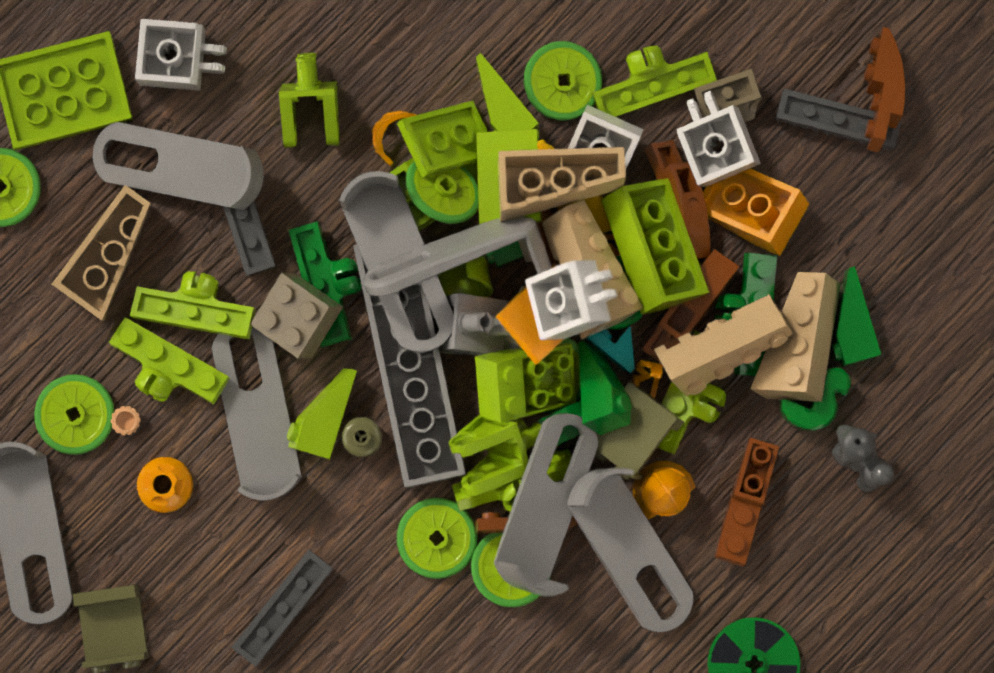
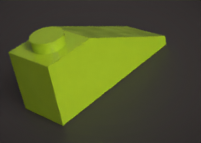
(503, 106)
(320, 421)

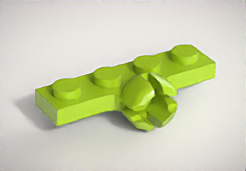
(653, 82)
(194, 307)
(166, 365)
(690, 407)
(508, 492)

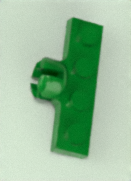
(325, 275)
(757, 282)

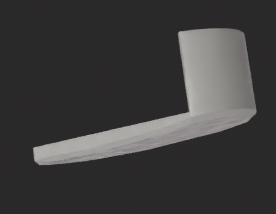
(185, 166)
(384, 231)
(456, 250)
(258, 423)
(541, 510)
(30, 528)
(627, 544)

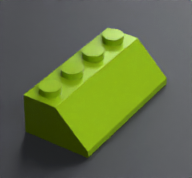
(654, 245)

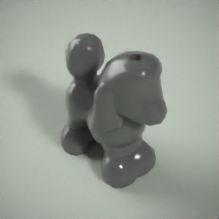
(858, 452)

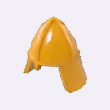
(663, 489)

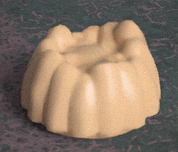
(125, 420)

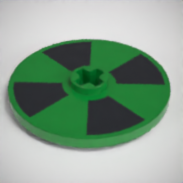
(751, 637)

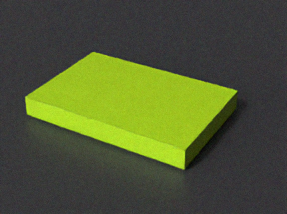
(443, 138)
(487, 166)

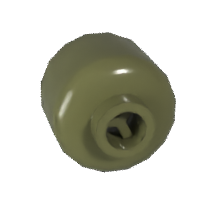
(360, 448)

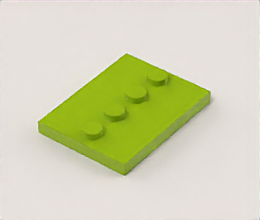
(63, 91)

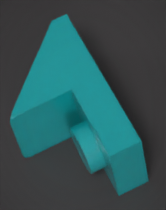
(619, 353)

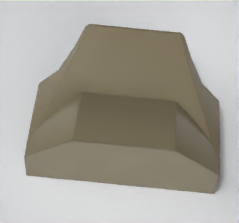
(734, 90)

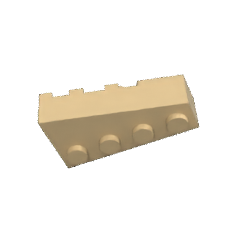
(555, 177)
(576, 236)
(102, 257)
(724, 346)
(800, 364)

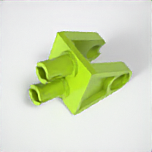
(308, 86)
(505, 448)

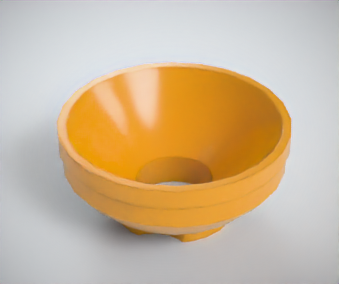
(180, 490)

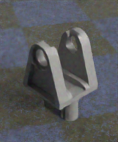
(475, 325)

